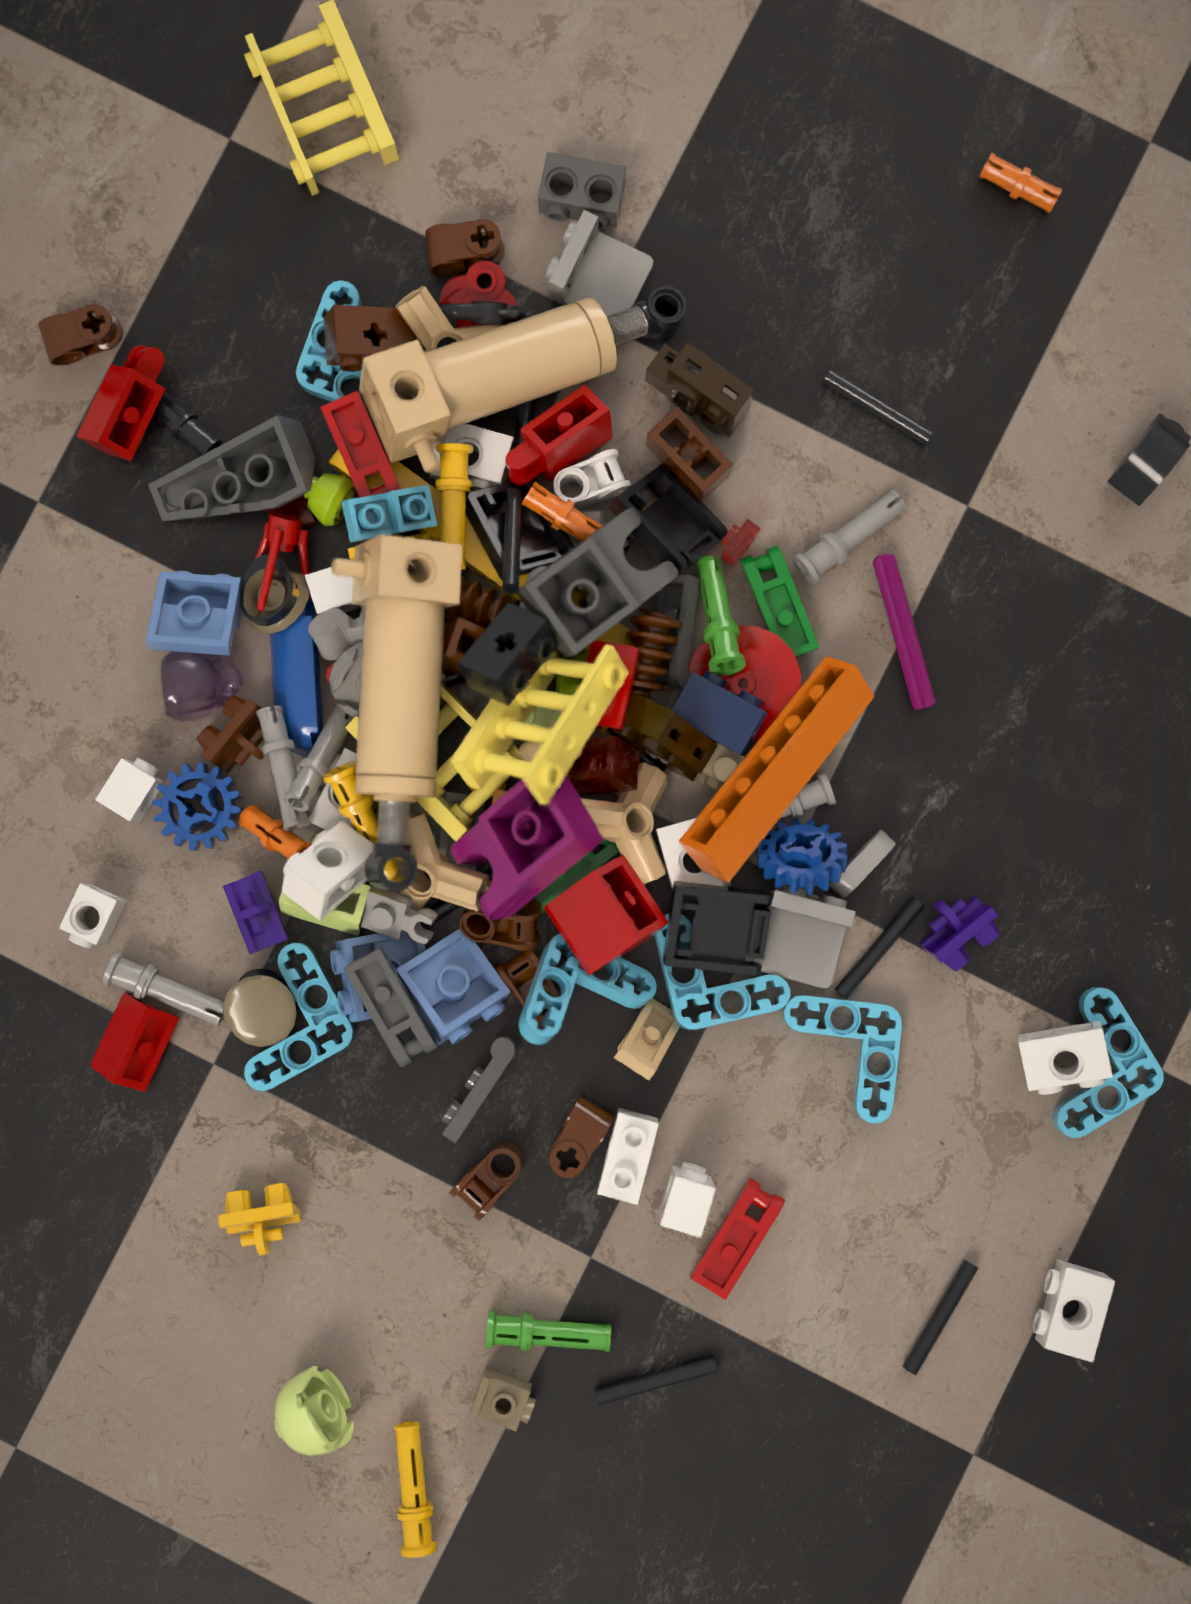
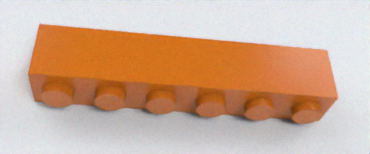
(777, 768)

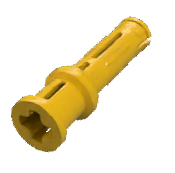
(454, 485)
(356, 806)
(415, 1507)

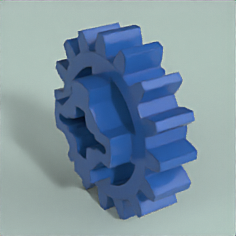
(206, 792)
(802, 856)

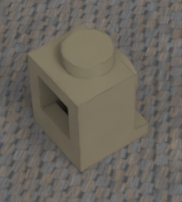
(719, 768)
(499, 1385)

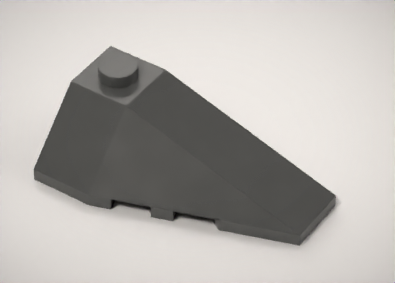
(243, 475)

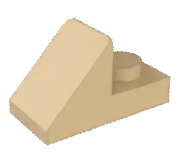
(648, 1039)

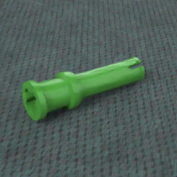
(720, 631)
(526, 1331)

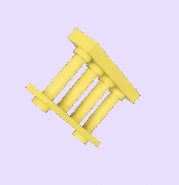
(345, 68)
(500, 724)
(454, 818)

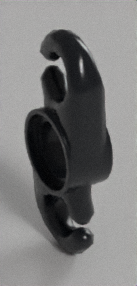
(487, 312)

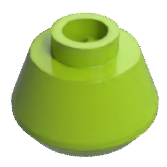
(327, 497)

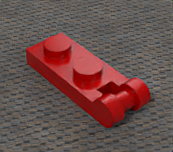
(359, 444)
(736, 1240)

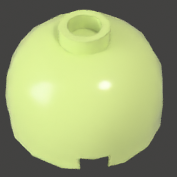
(313, 1413)

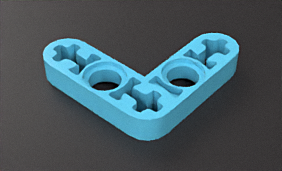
(315, 355)
(566, 977)
(697, 990)
(316, 1017)
(869, 1043)
(1124, 1066)

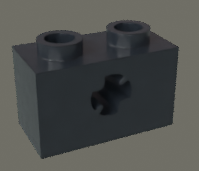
(508, 654)

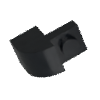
(1150, 459)

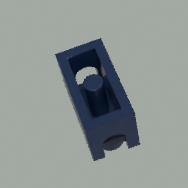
(720, 714)

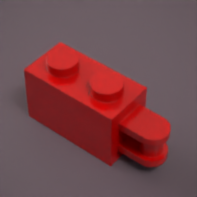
(124, 404)
(560, 437)

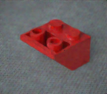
(606, 915)

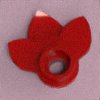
(466, 289)

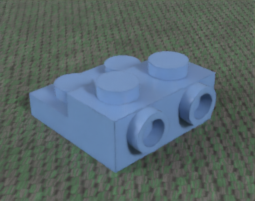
(195, 613)
(351, 949)
(454, 987)

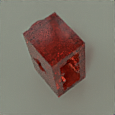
(605, 767)

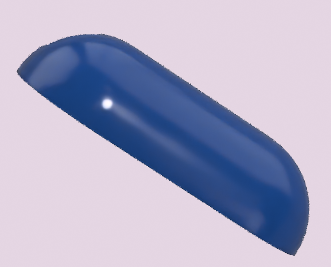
(298, 681)

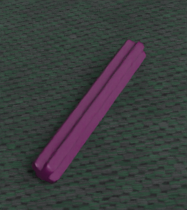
(904, 631)

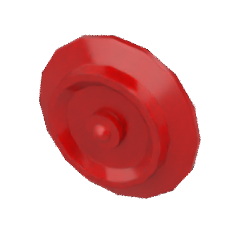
(769, 671)

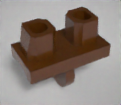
(238, 737)

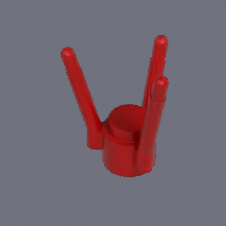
(281, 535)

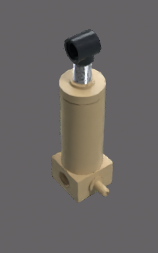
(423, 395)
(405, 600)

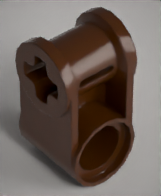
(457, 246)
(73, 336)
(504, 931)
(521, 982)
(582, 1131)
(484, 1184)

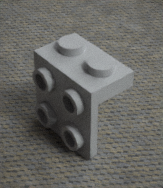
(597, 268)
(805, 937)

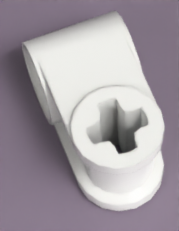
(593, 479)

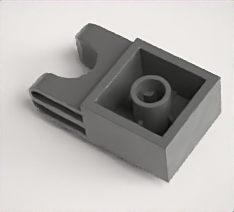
(602, 577)

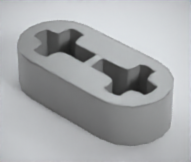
(863, 863)

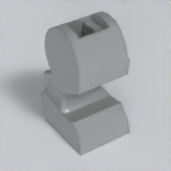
(336, 632)

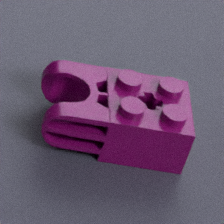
(527, 845)

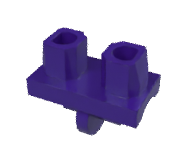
(256, 912)
(957, 926)

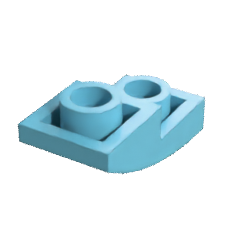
(389, 513)

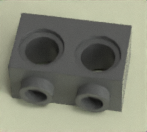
(585, 179)

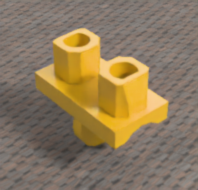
(242, 1217)

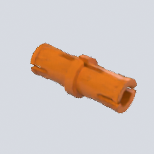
(1020, 183)
(560, 513)
(271, 832)

